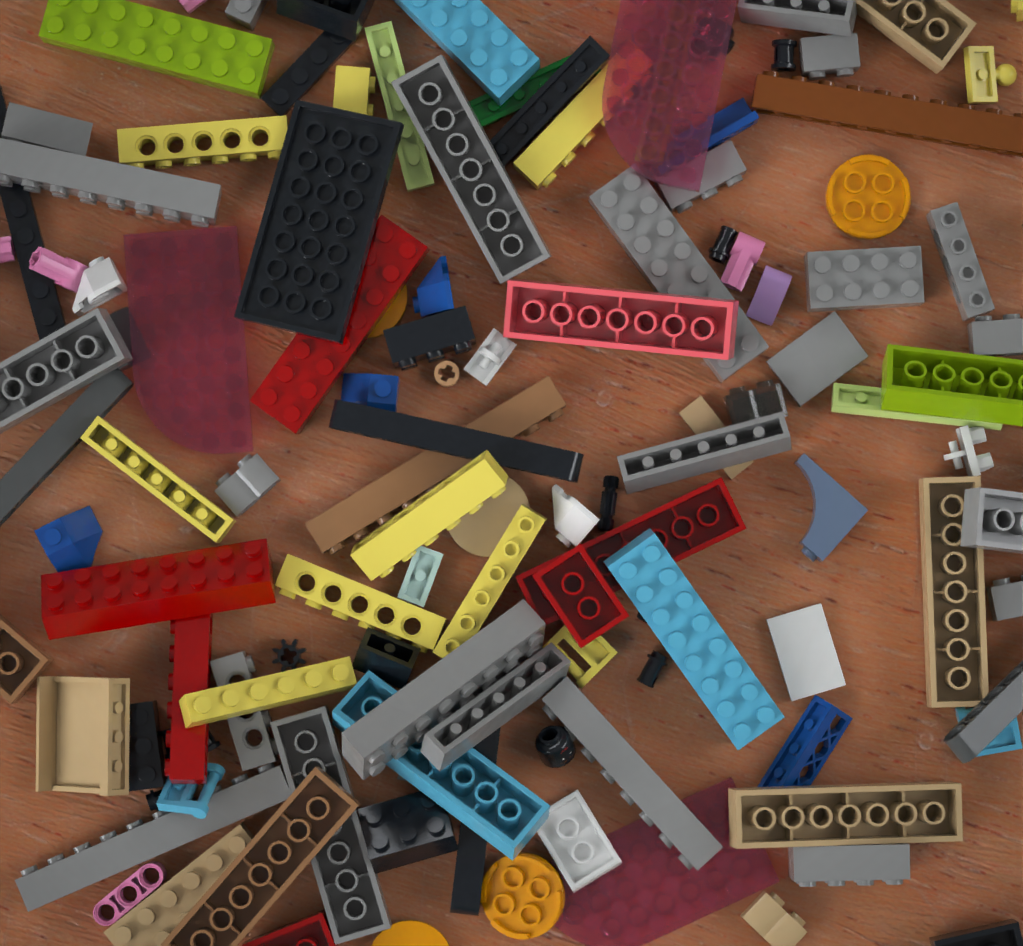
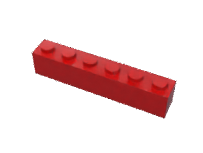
(190, 674)

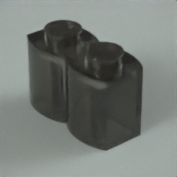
(755, 403)

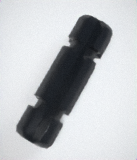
(608, 503)

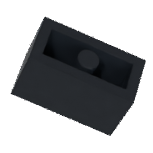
(386, 657)

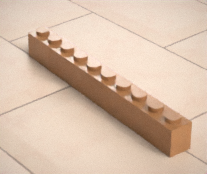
(429, 469)

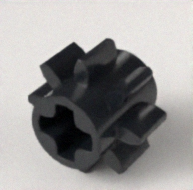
(281, 652)

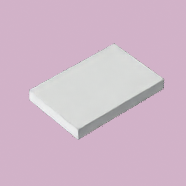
(805, 652)
(577, 842)

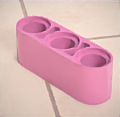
(120, 903)

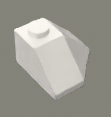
(98, 285)
(571, 518)

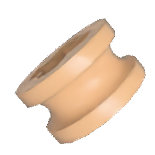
(450, 381)

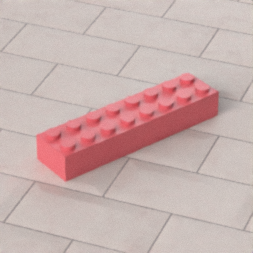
(621, 319)

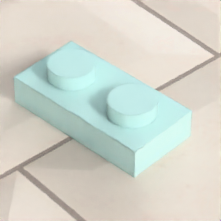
(420, 576)

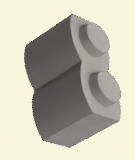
(247, 484)

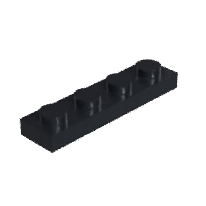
(305, 72)

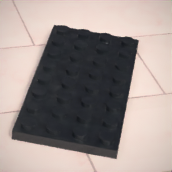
(319, 221)

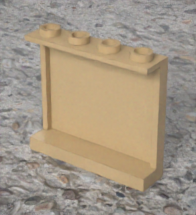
(83, 735)

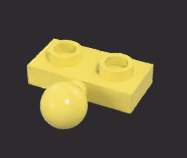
(982, 75)

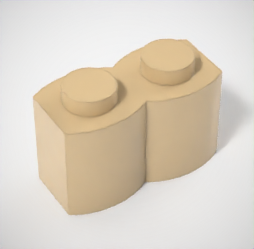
(773, 922)

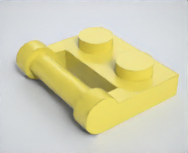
(595, 653)

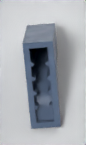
(833, 511)

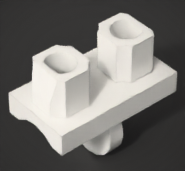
(490, 357)
(967, 438)

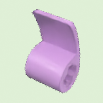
(769, 295)

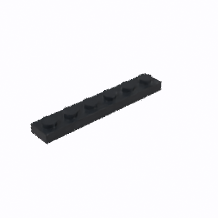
(549, 100)

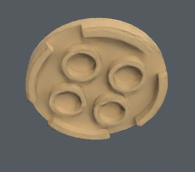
(484, 529)

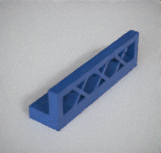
(731, 122)
(801, 744)

